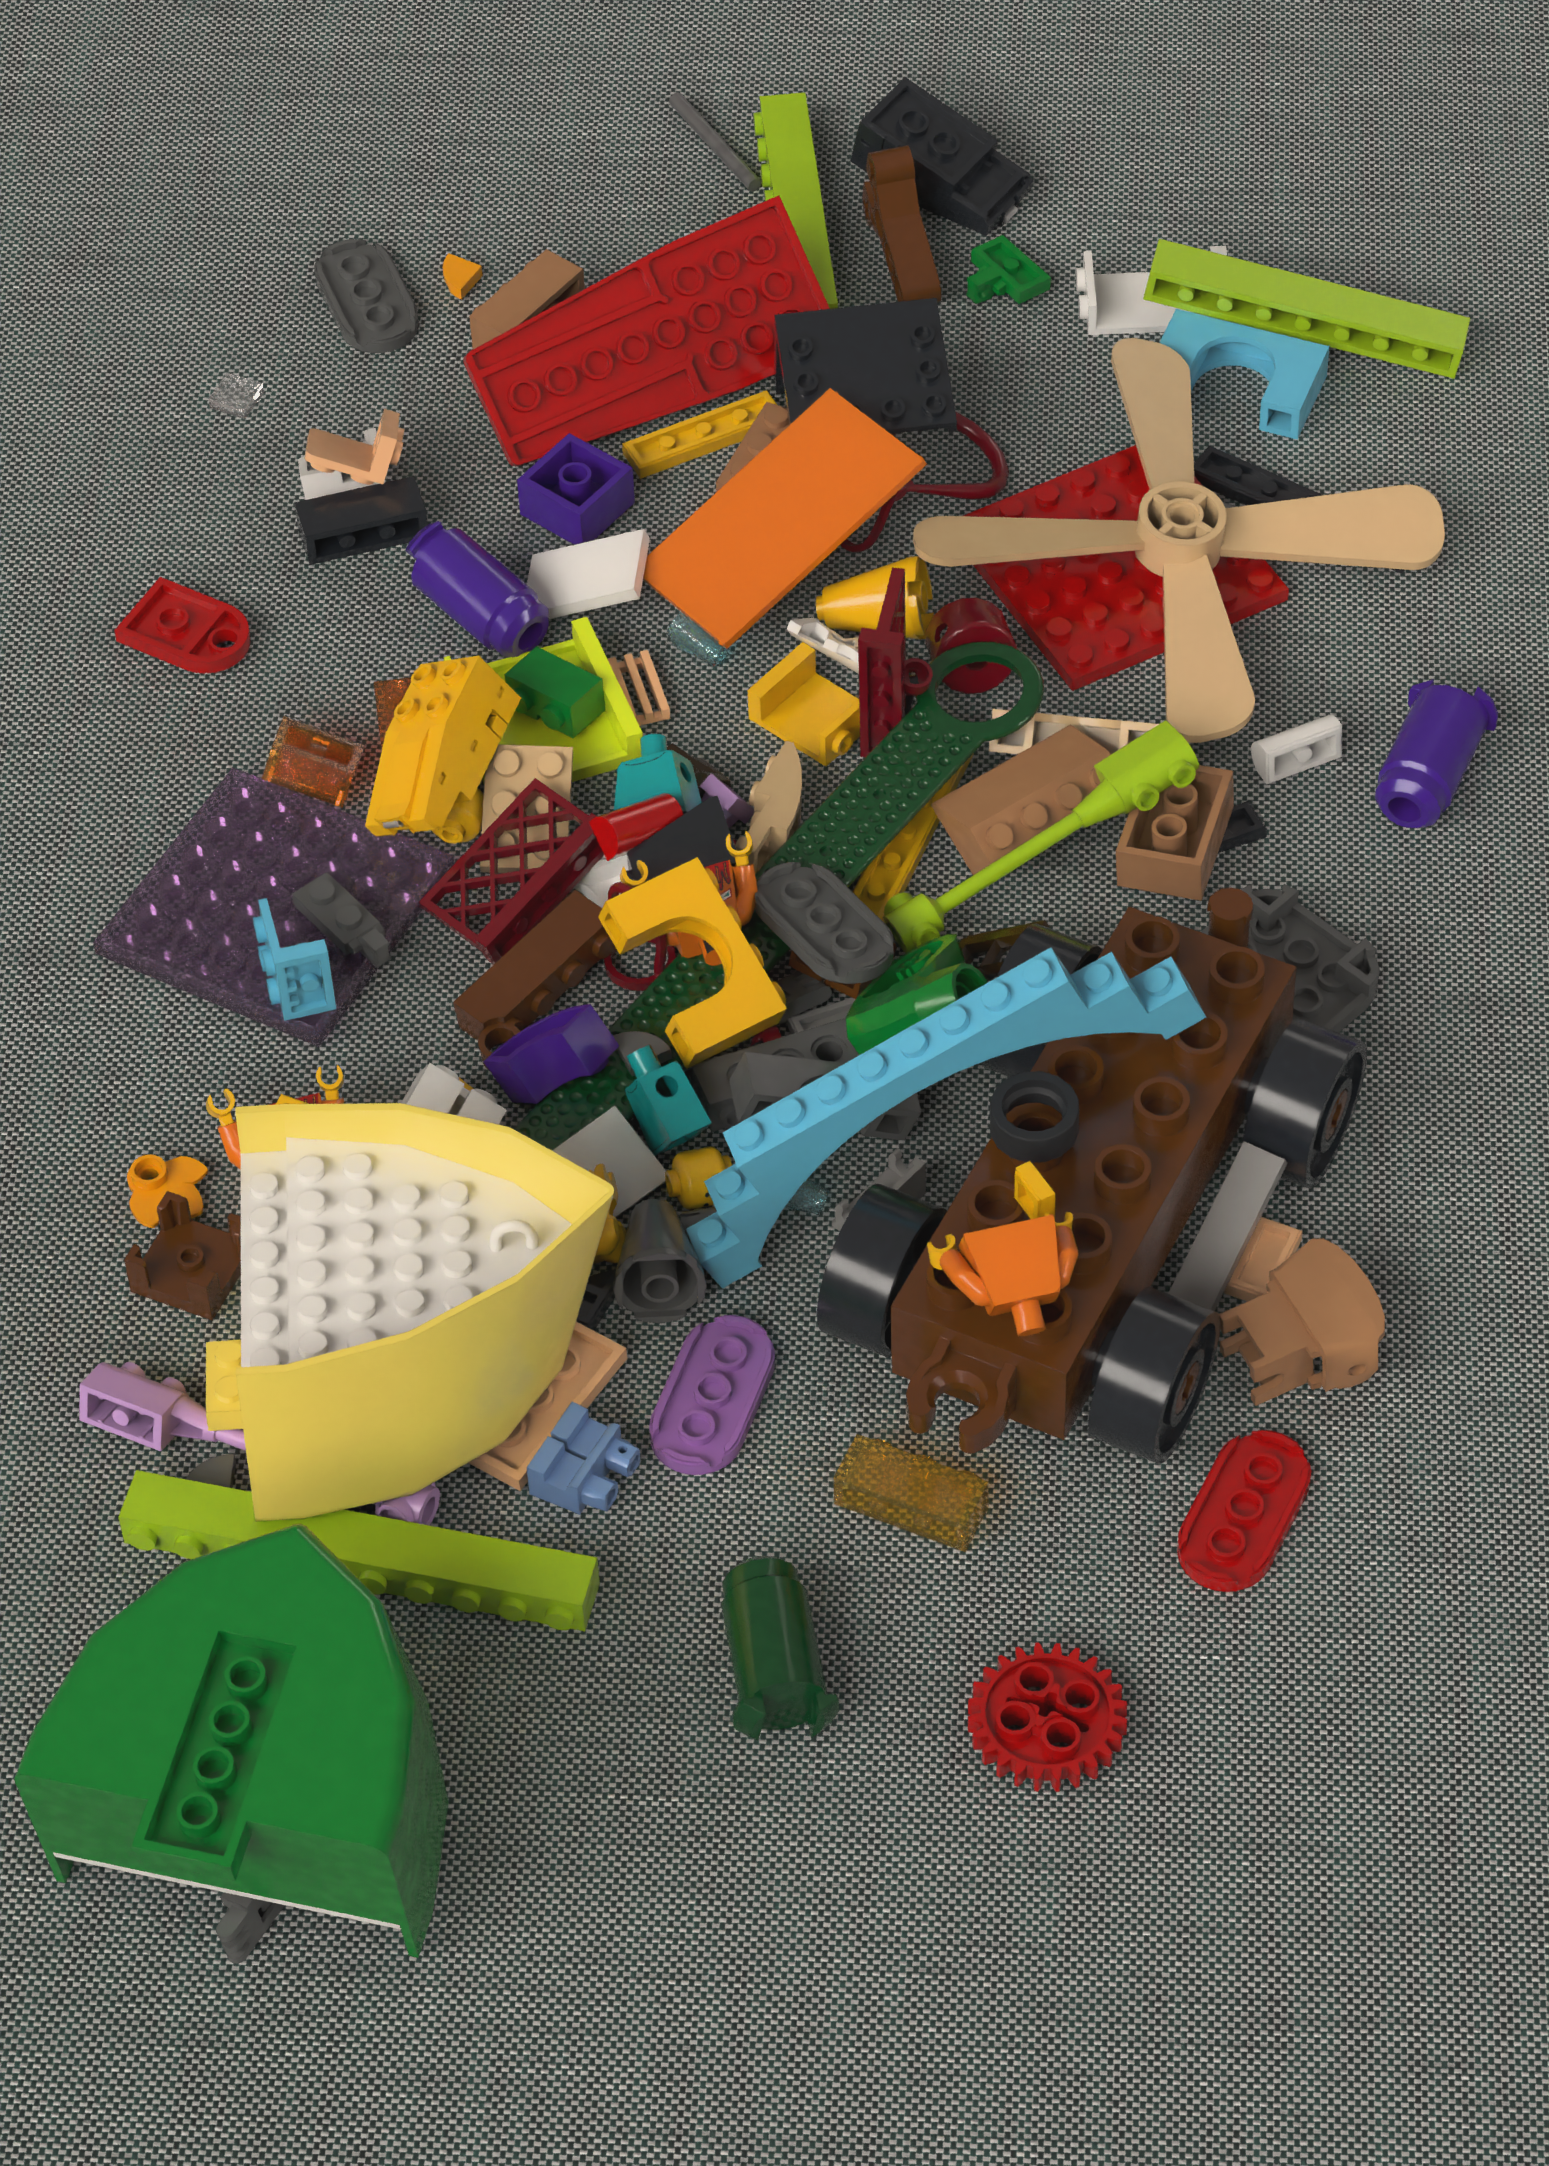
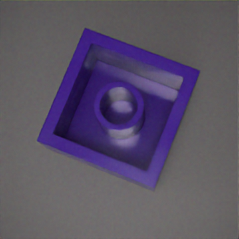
(576, 490)

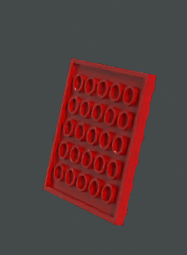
(1104, 608)

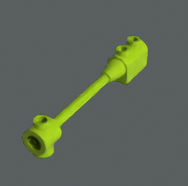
(1127, 781)

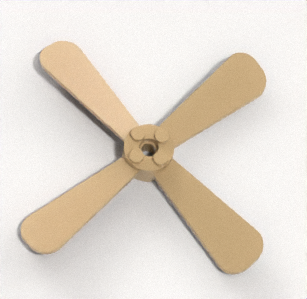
(1186, 531)

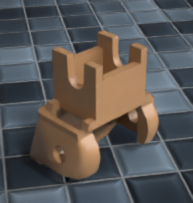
(1313, 1309)

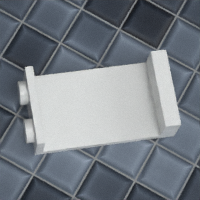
(1116, 301)

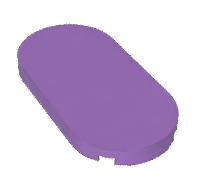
(712, 1395)

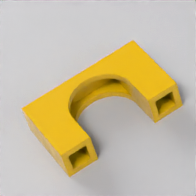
(690, 903)

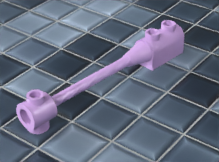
(156, 1412)

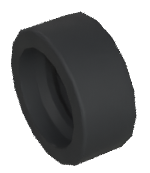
(1034, 1088)

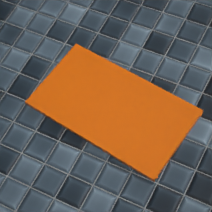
(780, 517)

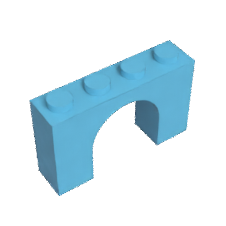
(1289, 364)

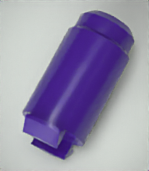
(477, 590)
(1432, 752)

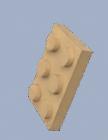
(507, 776)

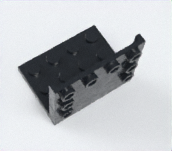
(875, 356)

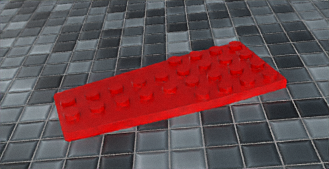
(648, 337)

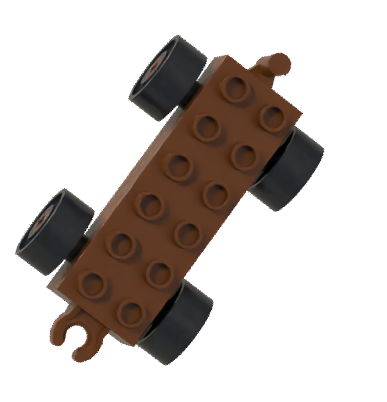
(1144, 1152)

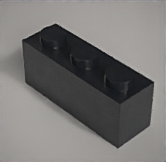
(360, 520)

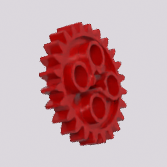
(1047, 1717)

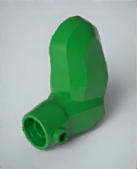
(911, 991)

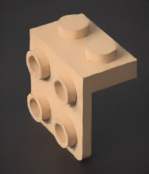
(360, 460)

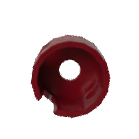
(969, 622)

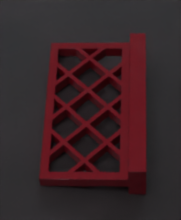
(882, 667)
(540, 887)

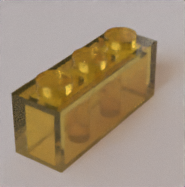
(911, 1492)

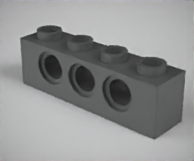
(712, 1076)

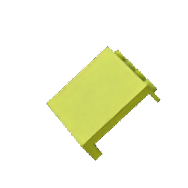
(606, 740)

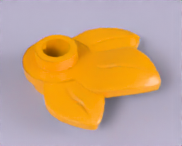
(173, 1176)

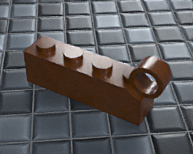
(534, 973)

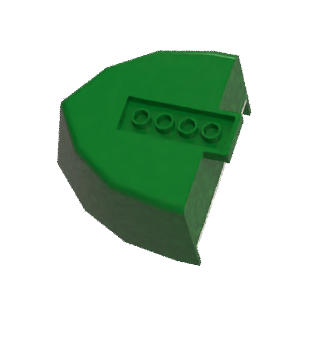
(249, 1742)

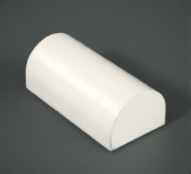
(1298, 749)

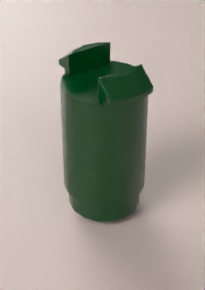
(774, 1649)

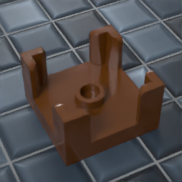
(188, 1261)

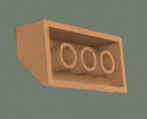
(1020, 797)

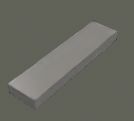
(1228, 1226)

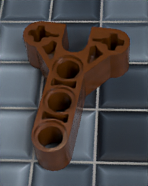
(895, 216)

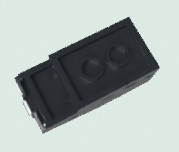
(953, 158)

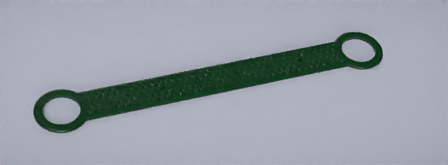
(838, 835)

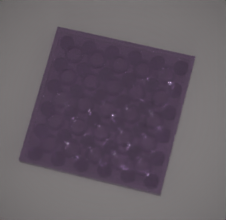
(253, 843)

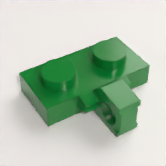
(1005, 270)

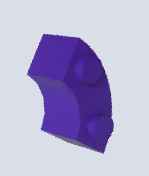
(552, 1053)

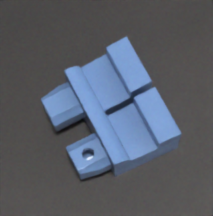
(575, 1462)

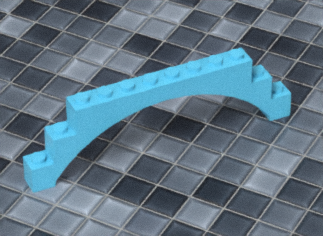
(1014, 1011)

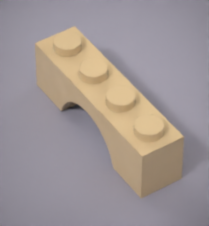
(1106, 732)

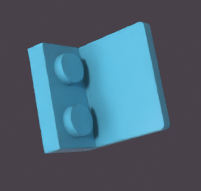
(299, 972)

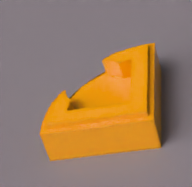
(460, 275)

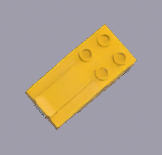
(439, 744)

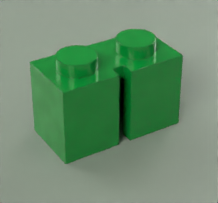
(556, 692)

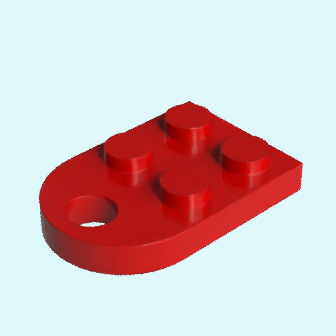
(185, 628)

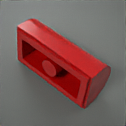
(631, 825)

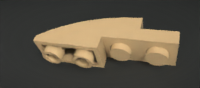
(776, 806)

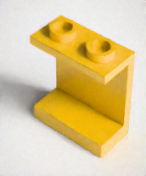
(805, 707)

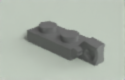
(342, 919)

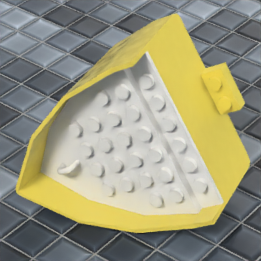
(394, 1297)

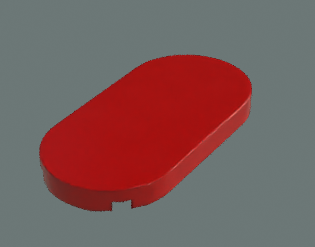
(1244, 1511)

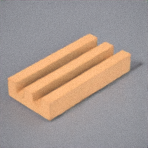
(632, 666)

